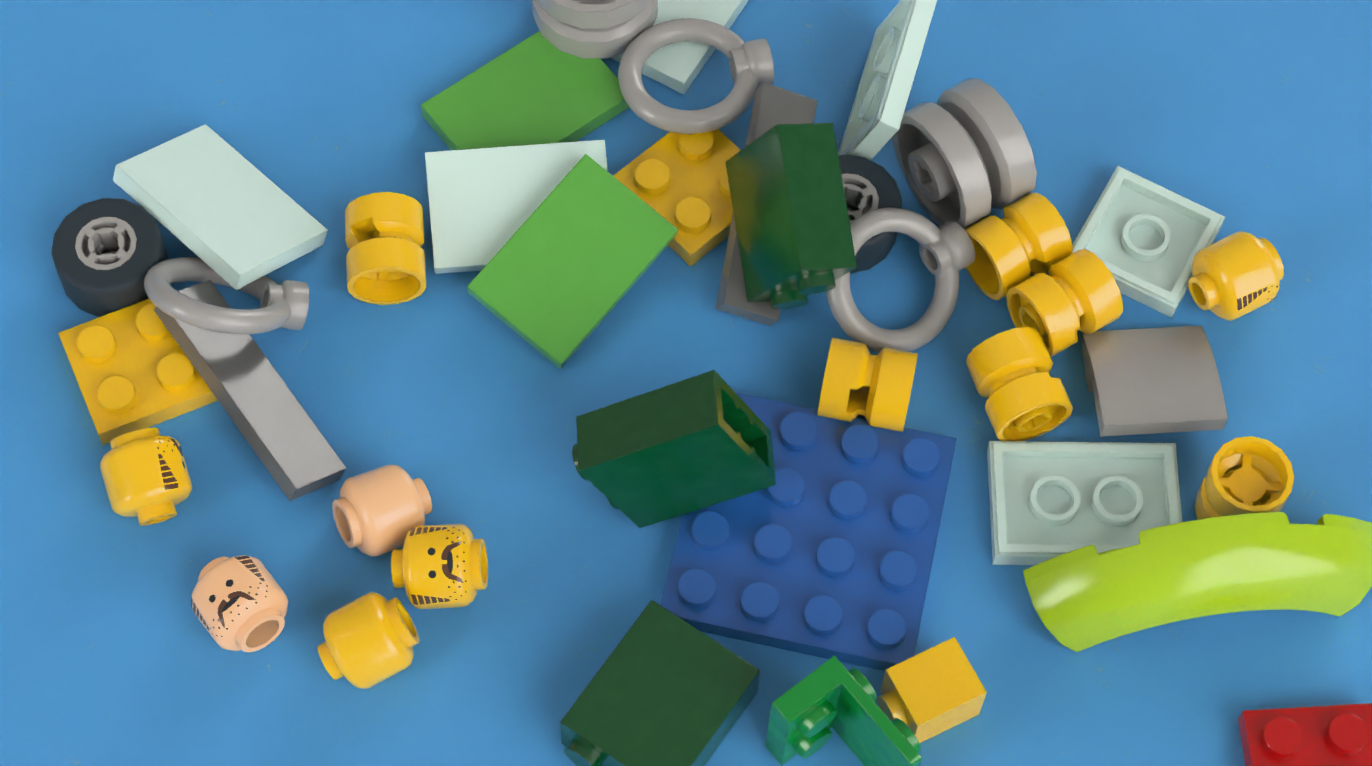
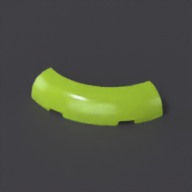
(1202, 572)

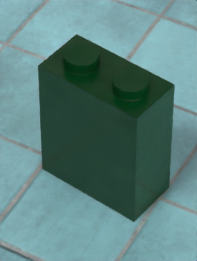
(791, 214)
(675, 449)
(659, 698)

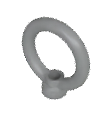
(748, 62)
(943, 252)
(280, 304)

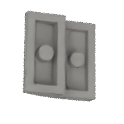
(1153, 381)

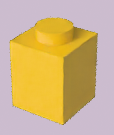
(932, 690)

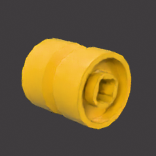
(1019, 245)
(385, 248)
(1072, 298)
(1016, 380)
(867, 384)
(1245, 479)

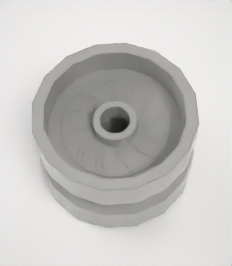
(593, 26)
(965, 154)

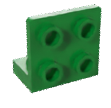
(846, 703)

